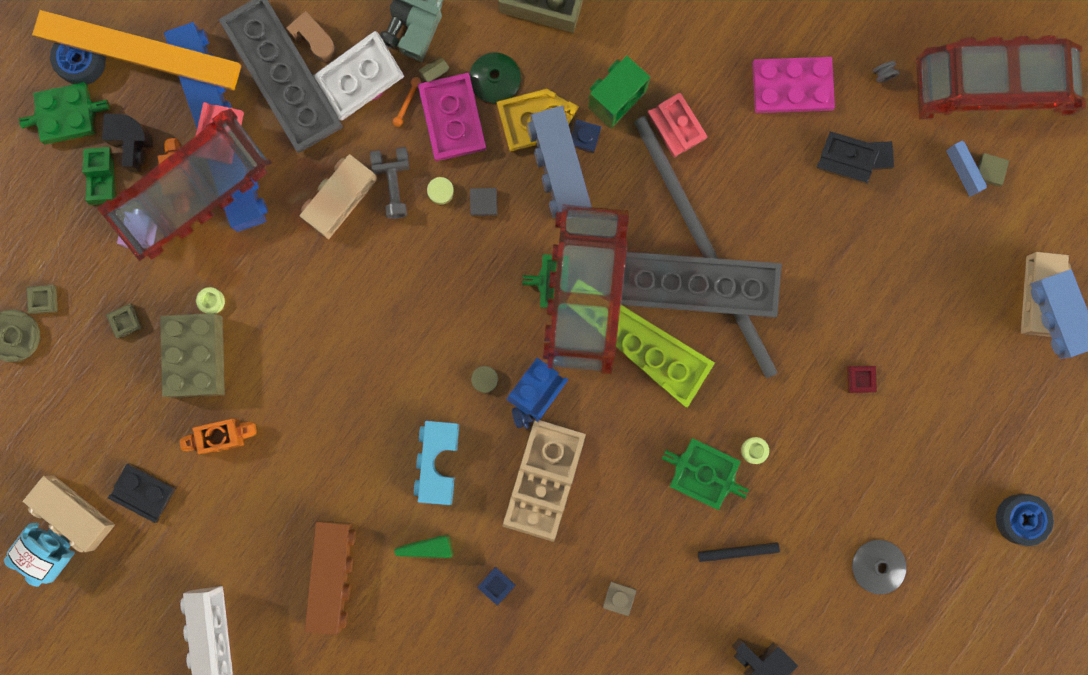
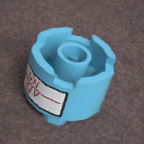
(39, 554)

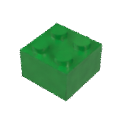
(618, 91)

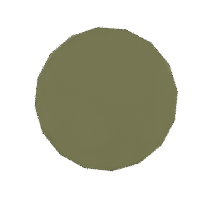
(17, 335)

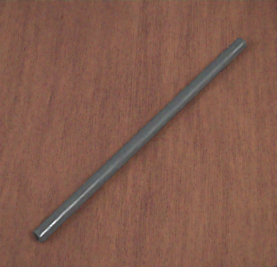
(700, 236)

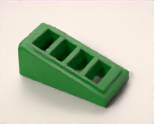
(433, 547)

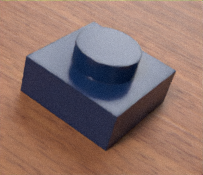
(585, 136)
(496, 586)

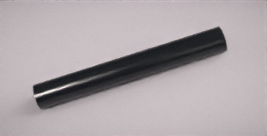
(737, 552)

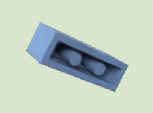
(1063, 313)

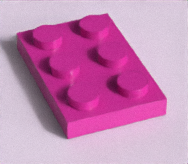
(793, 85)
(452, 117)

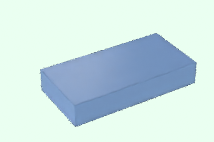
(966, 168)

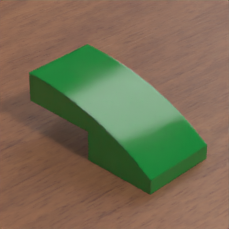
(99, 174)

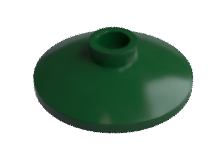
(497, 89)

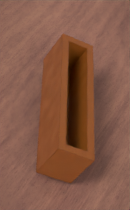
(329, 577)

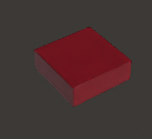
(862, 379)

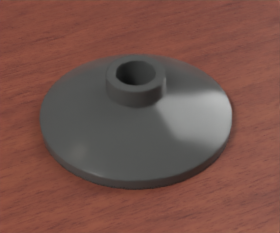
(866, 564)

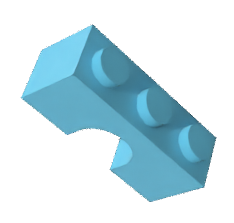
(433, 486)

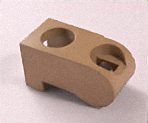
(314, 35)

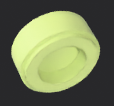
(440, 190)
(210, 300)
(755, 450)

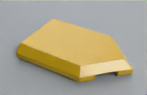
(517, 112)

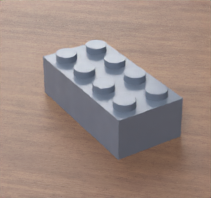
(558, 158)

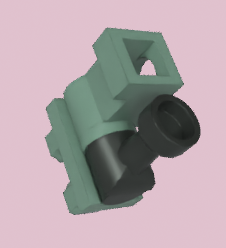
(422, 21)

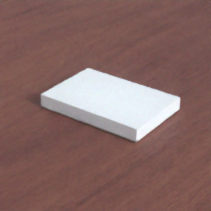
(358, 75)

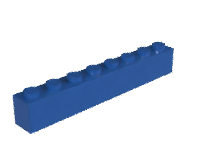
(247, 208)

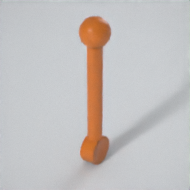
(397, 121)

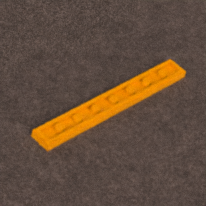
(137, 50)

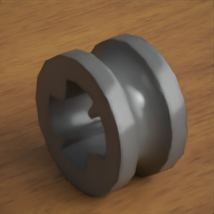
(886, 71)

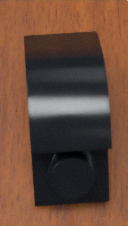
(129, 133)
(770, 662)

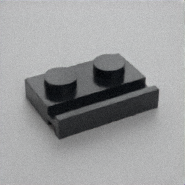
(849, 157)
(142, 492)

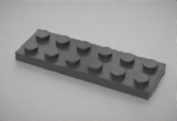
(281, 74)
(701, 284)

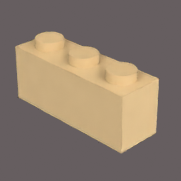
(338, 196)
(1039, 266)
(68, 513)

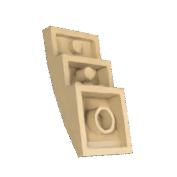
(544, 480)

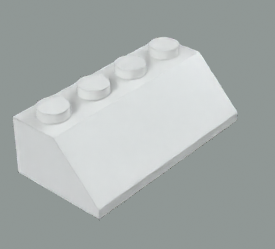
(206, 632)

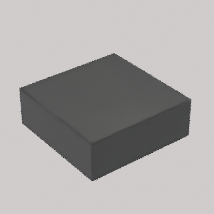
(483, 201)

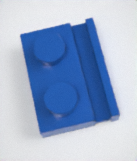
(537, 389)

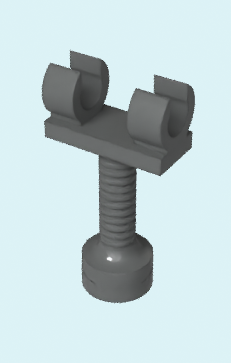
(395, 208)

